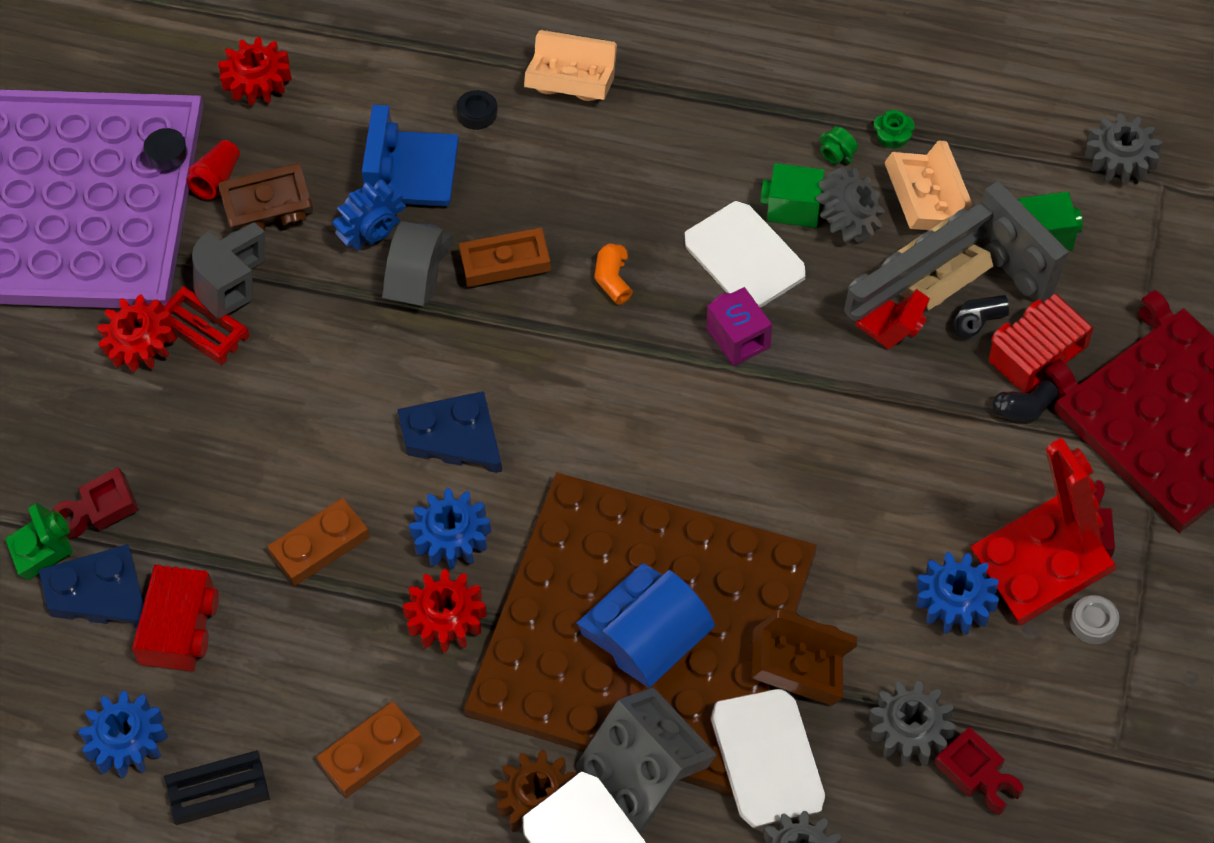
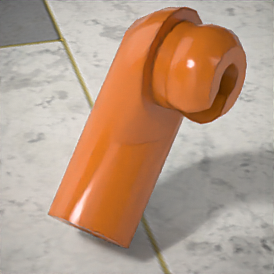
(607, 270)

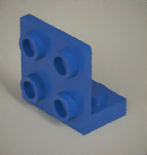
(414, 162)

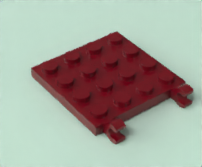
(1152, 412)

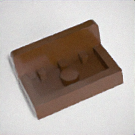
(267, 198)
(801, 655)

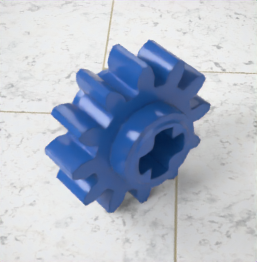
(369, 214)
(468, 532)
(976, 591)
(128, 748)

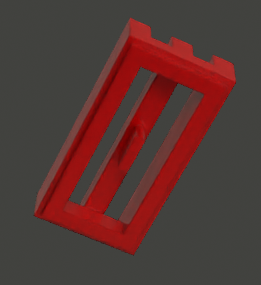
(226, 343)

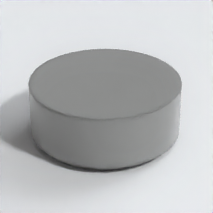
(1094, 619)

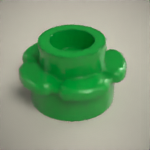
(894, 136)
(838, 146)

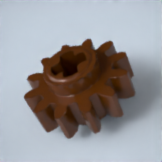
(529, 778)

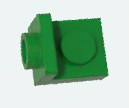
(39, 542)

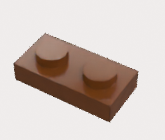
(504, 257)
(318, 541)
(369, 749)

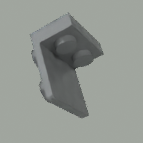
(644, 754)

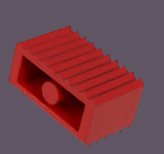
(1040, 338)
(175, 618)

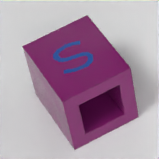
(738, 326)

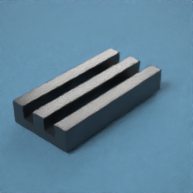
(213, 771)

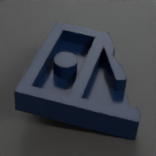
(452, 431)
(95, 587)

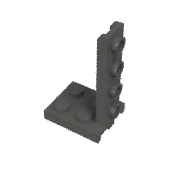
(998, 225)

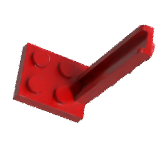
(1052, 547)

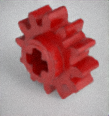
(254, 71)
(136, 333)
(449, 624)

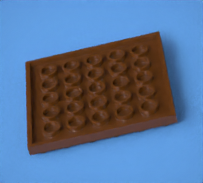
(587, 540)

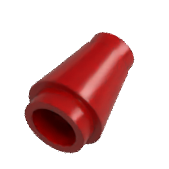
(213, 168)

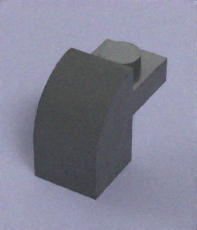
(414, 262)
(224, 268)

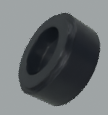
(477, 109)
(165, 149)

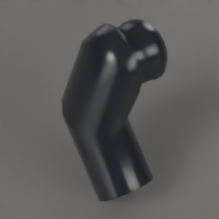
(976, 312)
(1025, 406)

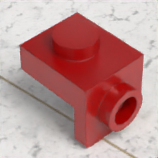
(896, 321)

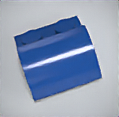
(648, 623)

